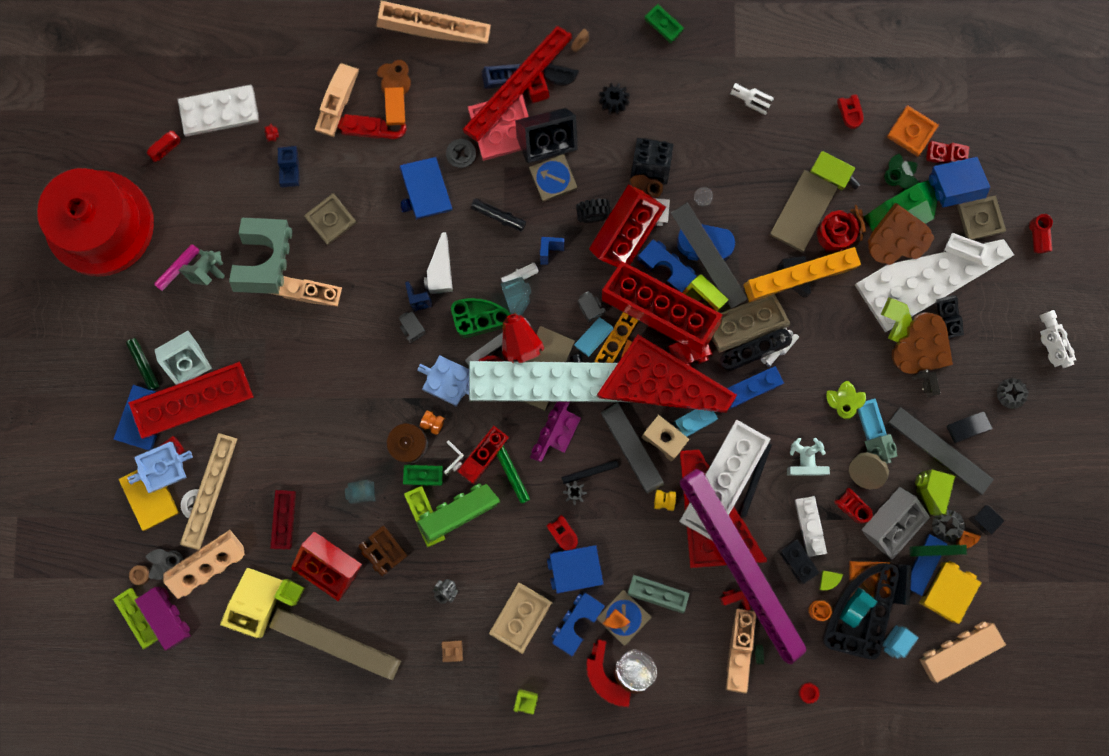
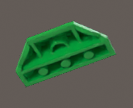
(917, 200)

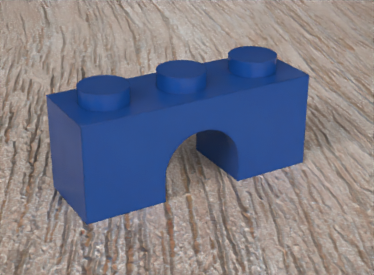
(656, 255)
(755, 386)
(585, 608)

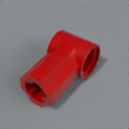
(1041, 236)

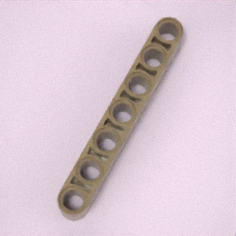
(335, 643)

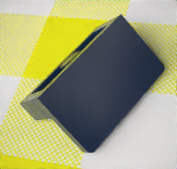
(418, 301)

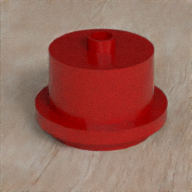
(95, 221)

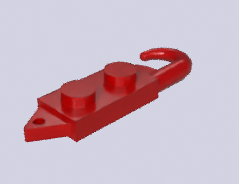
(368, 127)

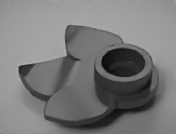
(162, 562)

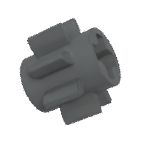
(574, 498)
(445, 591)

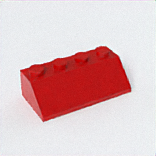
(627, 227)

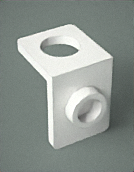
(457, 463)

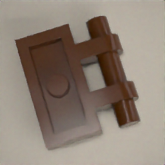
(388, 548)

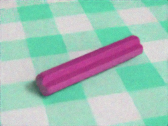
(170, 274)

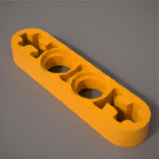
(615, 337)

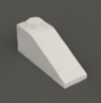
(439, 270)

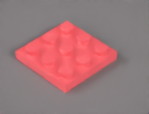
(501, 137)

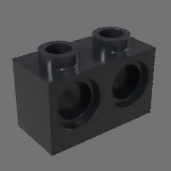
(798, 561)

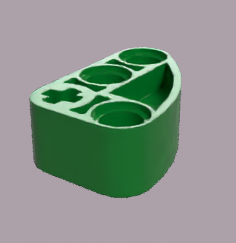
(474, 312)

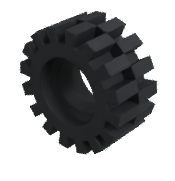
(593, 210)

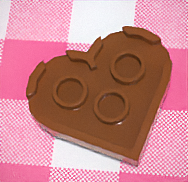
(899, 236)
(924, 345)

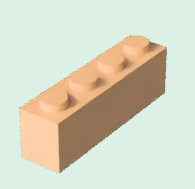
(962, 651)

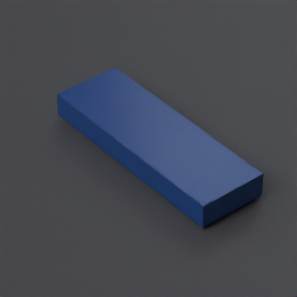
(924, 567)

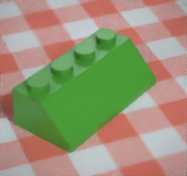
(457, 513)

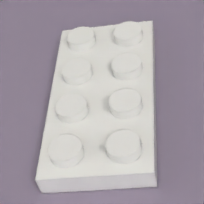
(218, 110)

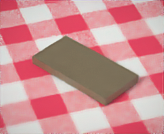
(803, 211)
(749, 322)
(555, 350)

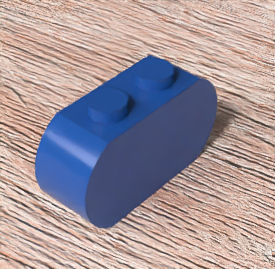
(722, 239)

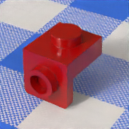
(731, 596)

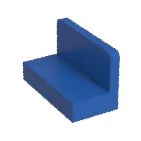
(547, 244)

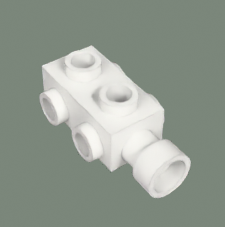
(1055, 344)

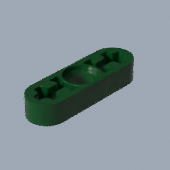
(938, 550)

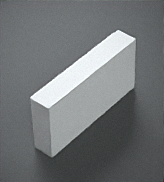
(966, 248)

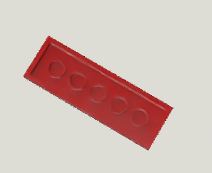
(191, 400)

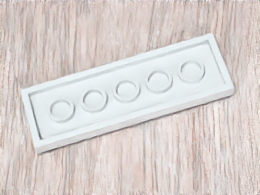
(730, 470)

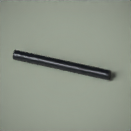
(754, 482)

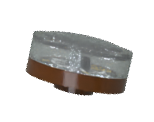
(407, 443)
(635, 671)

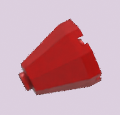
(519, 340)

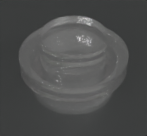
(703, 196)

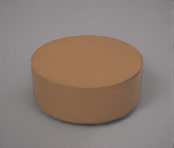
(139, 575)

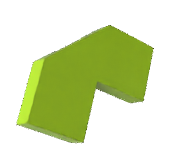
(900, 313)

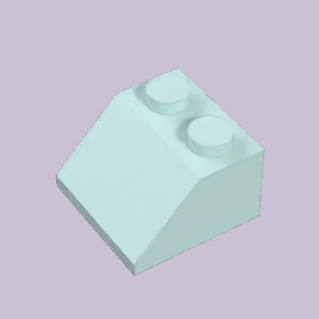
(182, 358)

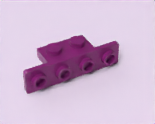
(557, 431)

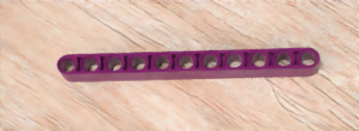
(743, 566)

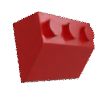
(326, 566)

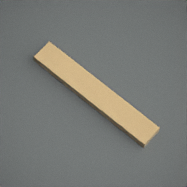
(208, 492)

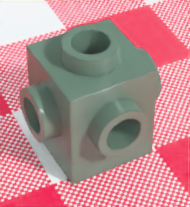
(882, 447)

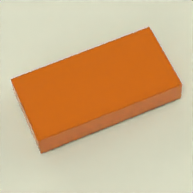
(395, 106)

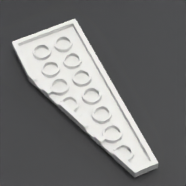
(925, 279)

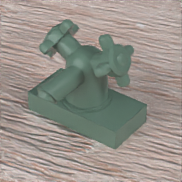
(198, 272)

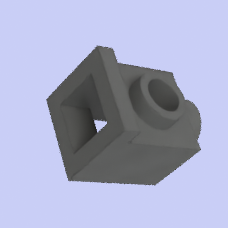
(590, 306)
(411, 326)

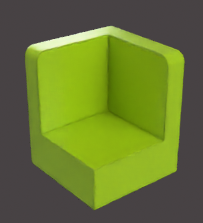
(289, 592)
(525, 701)

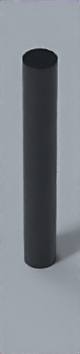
(589, 472)

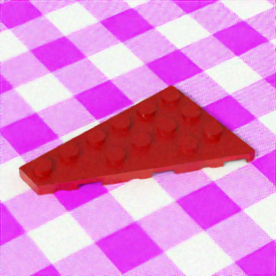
(658, 378)
(701, 549)

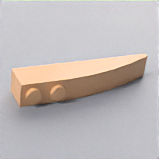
(430, 24)

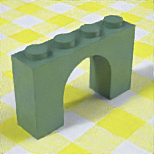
(267, 276)

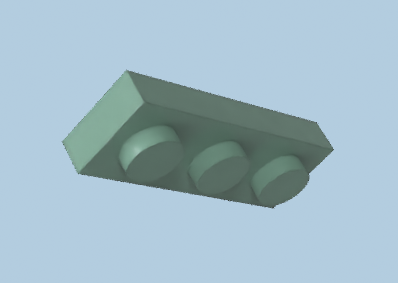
(658, 594)

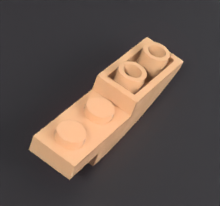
(335, 99)
(310, 292)
(740, 651)

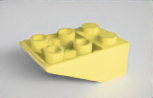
(252, 603)

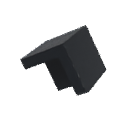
(987, 520)

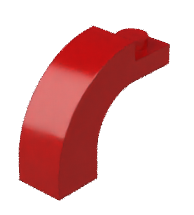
(601, 683)

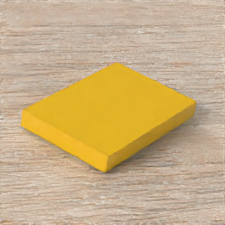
(148, 507)

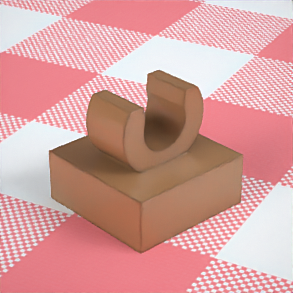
(452, 651)

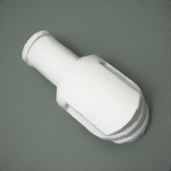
(748, 96)
(772, 357)

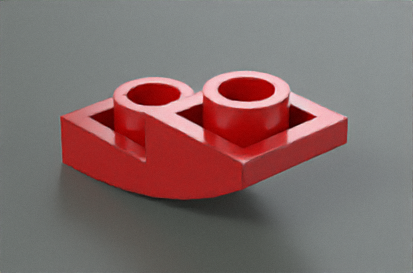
(946, 153)

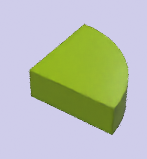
(829, 580)

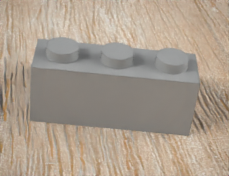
(896, 522)

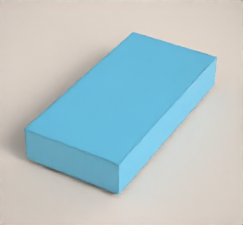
(594, 336)
(871, 420)

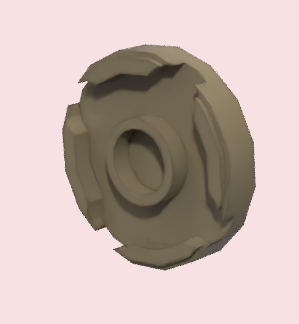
(868, 471)

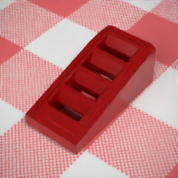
(539, 92)

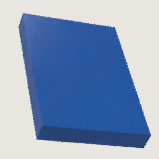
(425, 188)
(127, 429)

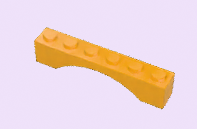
(801, 274)

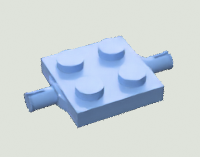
(446, 380)
(160, 467)

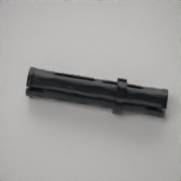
(503, 217)

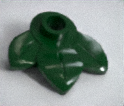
(902, 171)

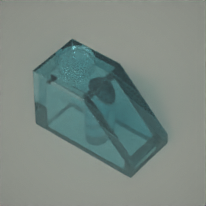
(516, 295)
(360, 492)

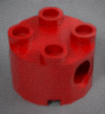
(837, 231)

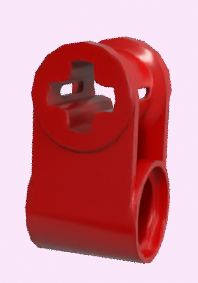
(853, 505)

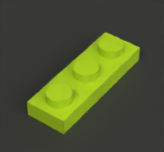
(419, 505)
(135, 618)

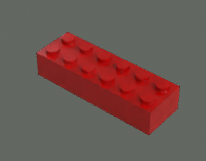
(661, 307)

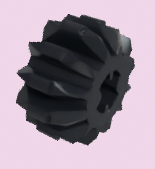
(614, 92)

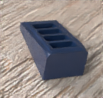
(494, 83)

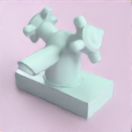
(807, 460)

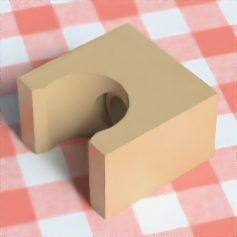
(654, 433)

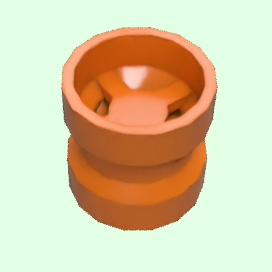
(432, 422)
(822, 612)

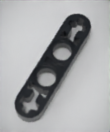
(755, 347)

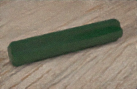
(142, 364)

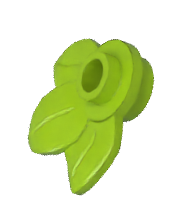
(846, 397)

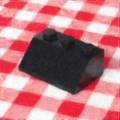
(547, 134)

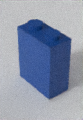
(959, 182)
(575, 569)

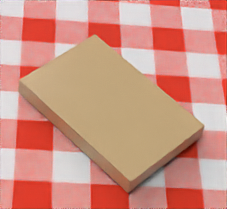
(520, 618)

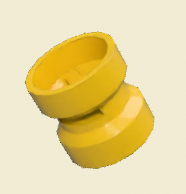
(668, 498)

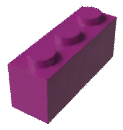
(163, 617)

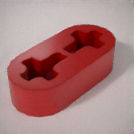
(163, 146)

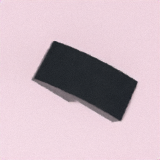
(949, 311)
(969, 427)

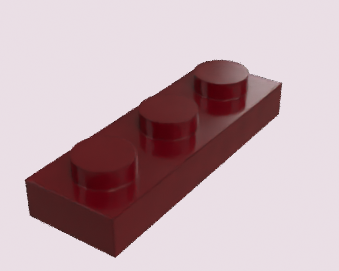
(283, 519)

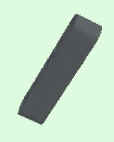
(632, 448)

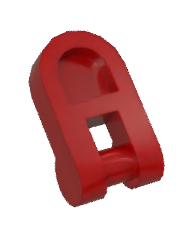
(853, 117)
(566, 540)

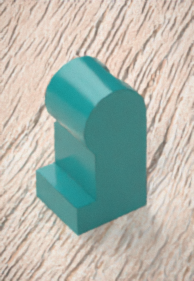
(857, 607)

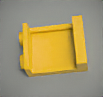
(951, 592)

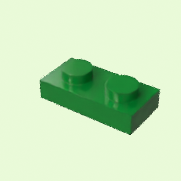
(664, 23)
(423, 475)

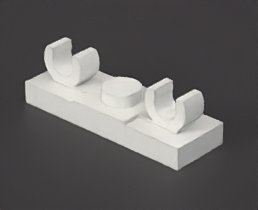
(810, 526)

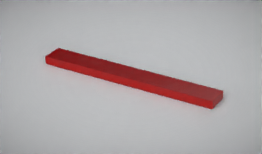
(517, 83)

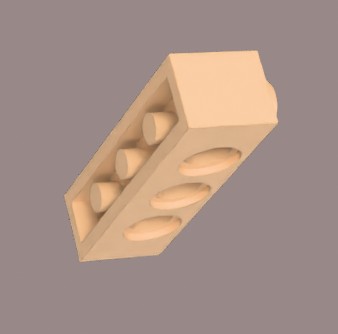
(182, 586)

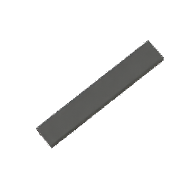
(709, 254)
(940, 451)

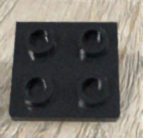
(652, 159)

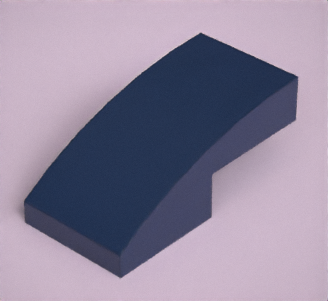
(288, 166)

